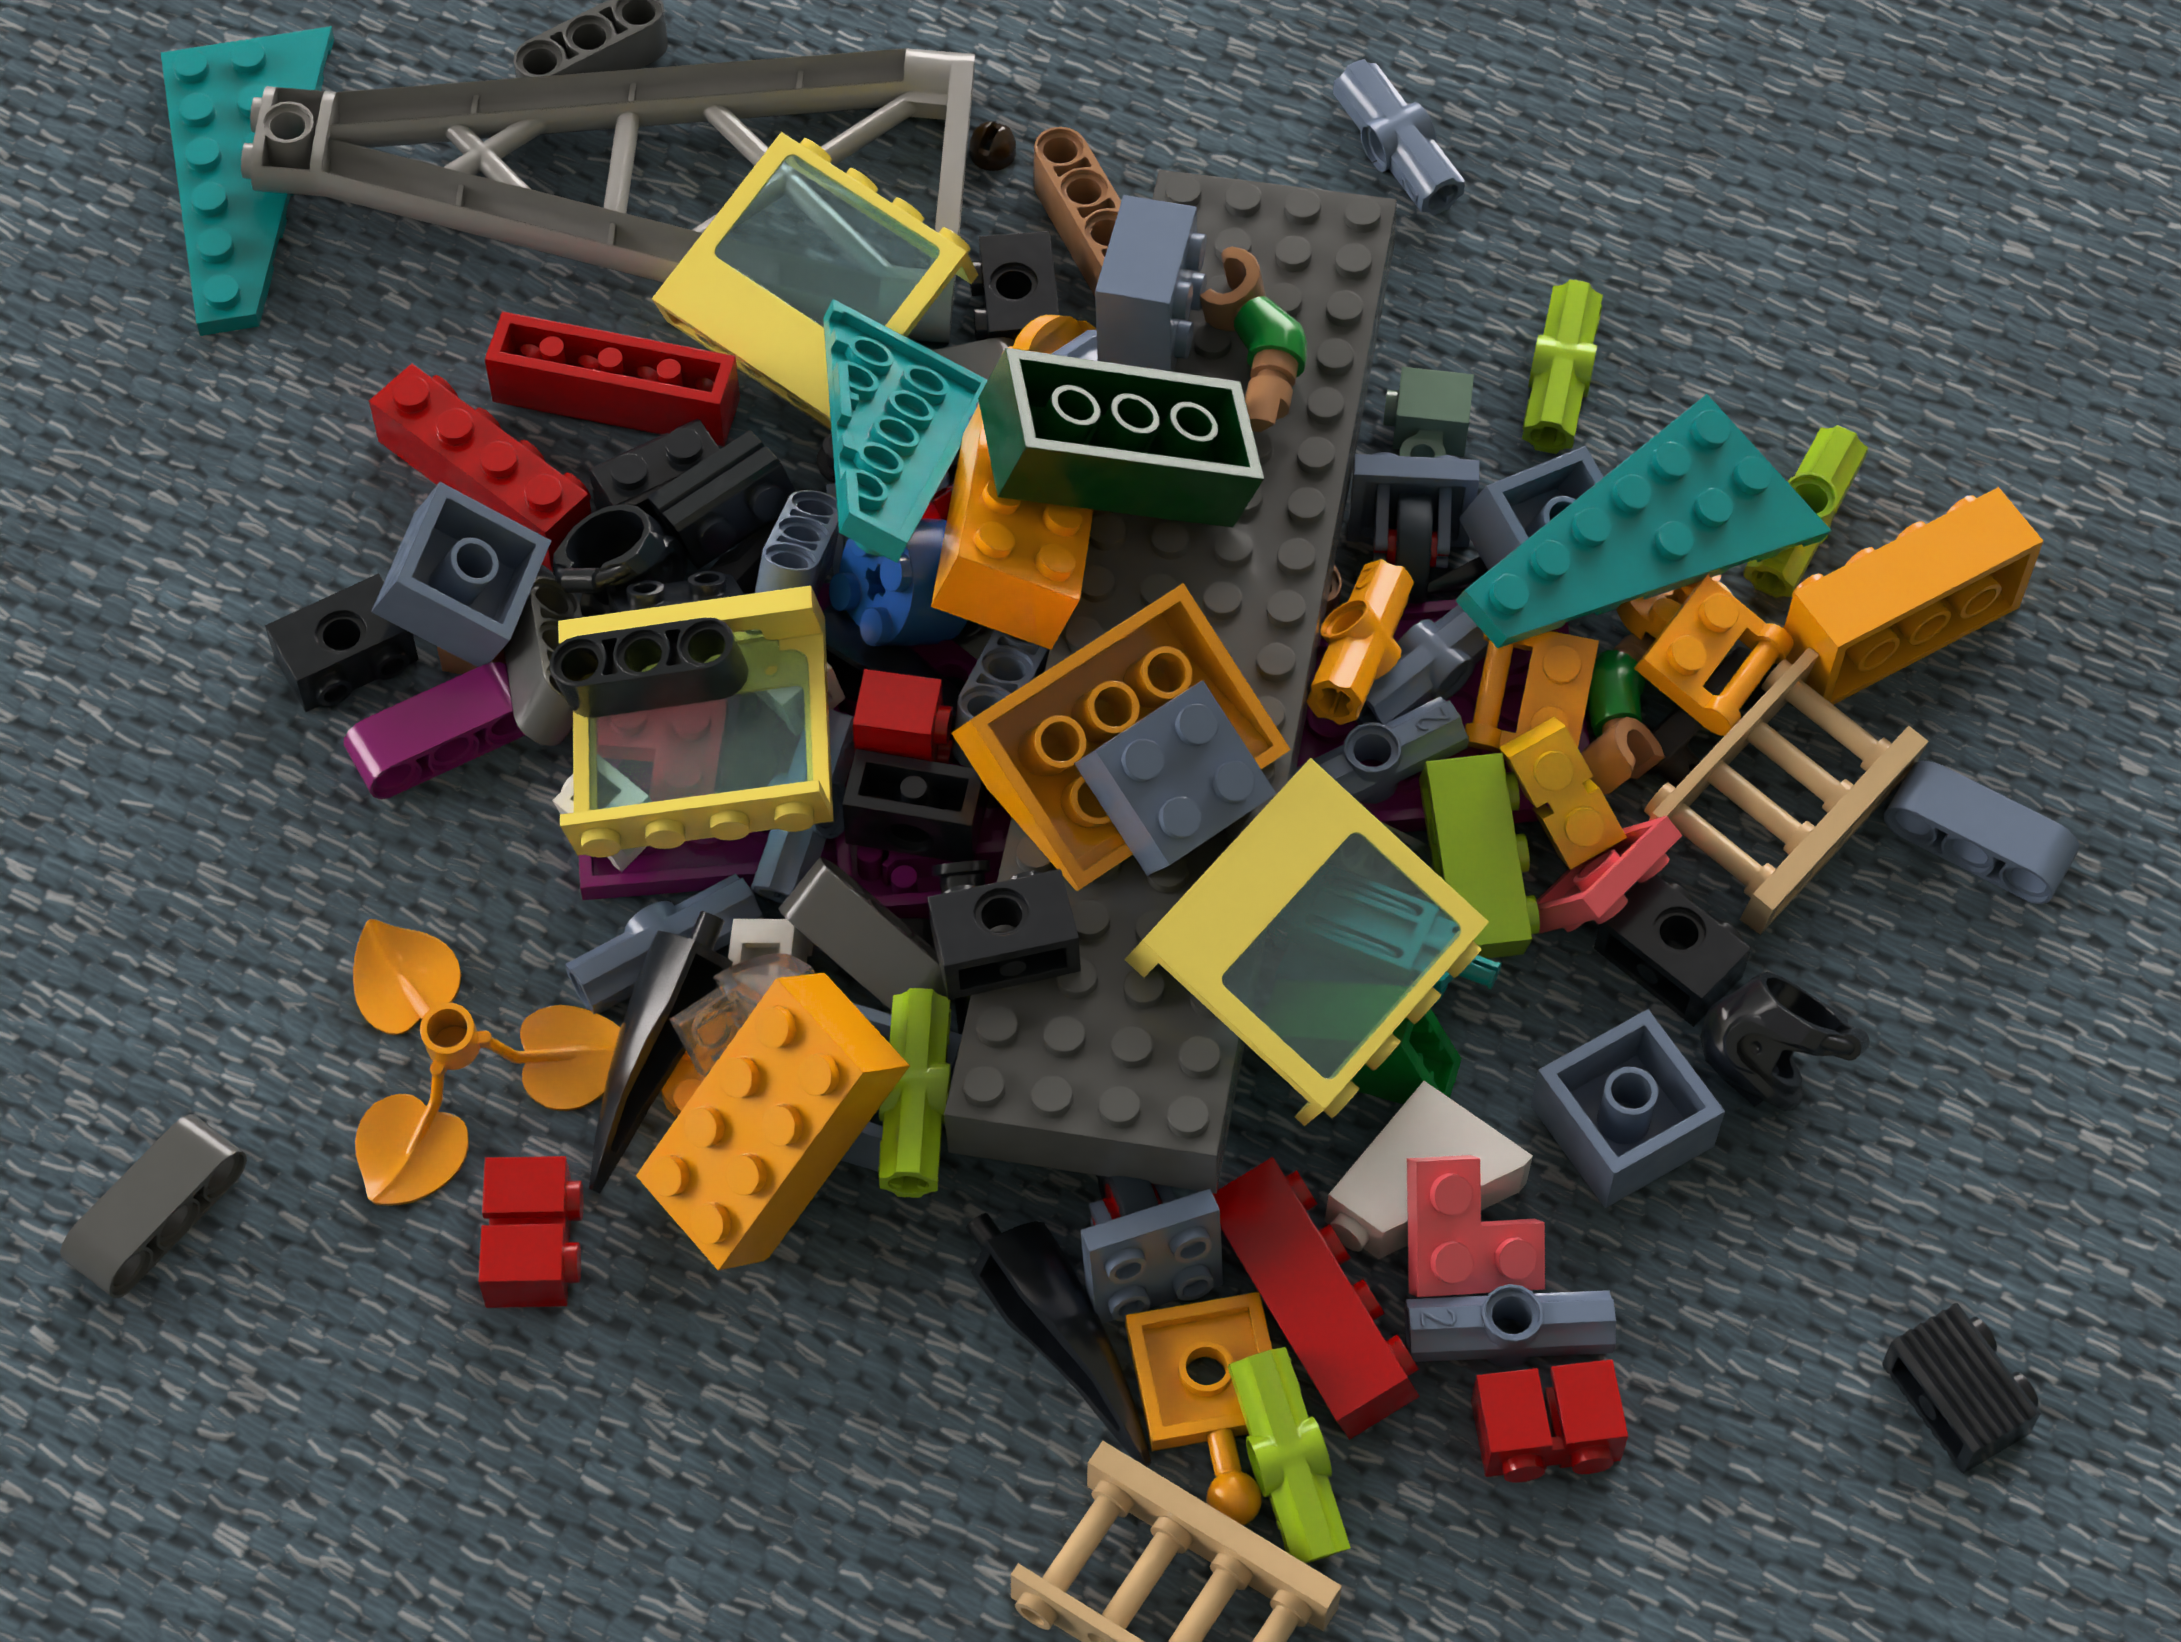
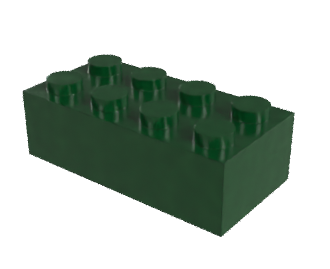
(1119, 438)

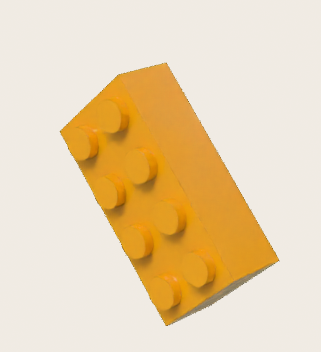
(1007, 558)
(1913, 594)
(772, 1120)

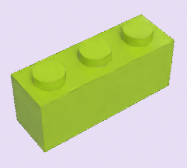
(1477, 849)

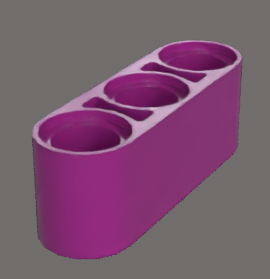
(434, 731)

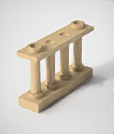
(1806, 845)
(1177, 1524)

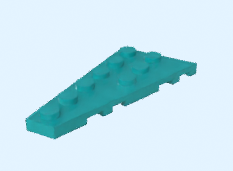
(225, 222)
(892, 426)
(1655, 523)

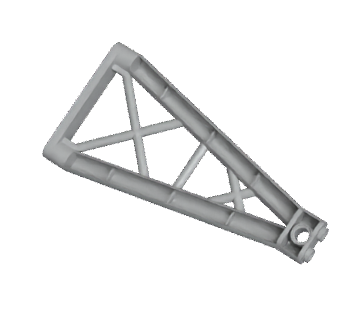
(324, 139)

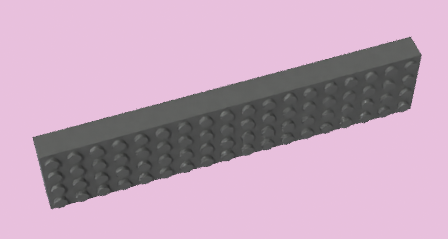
(1100, 1061)

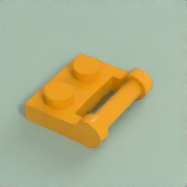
(1698, 642)
(1554, 686)

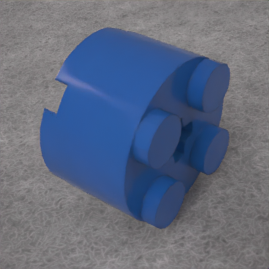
(895, 598)

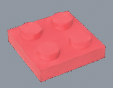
(1598, 885)

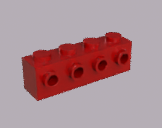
(610, 377)
(472, 454)
(1312, 1298)

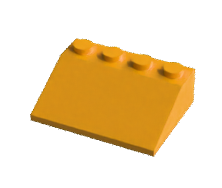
(1037, 733)

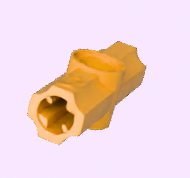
(1360, 642)

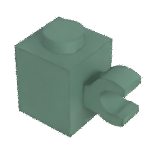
(1430, 412)

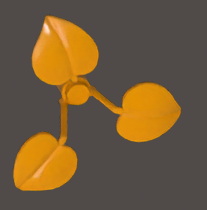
(413, 976)

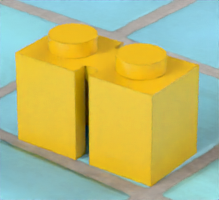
(1555, 773)

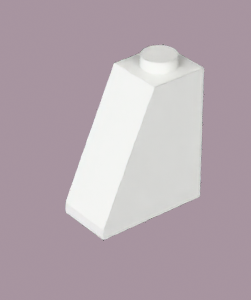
(1371, 1198)

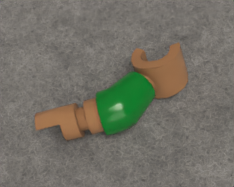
(1270, 334)
(1613, 707)

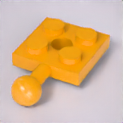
(1192, 1413)

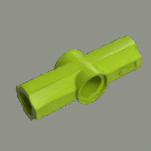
(1562, 367)
(1822, 484)
(917, 1103)
(1288, 1455)

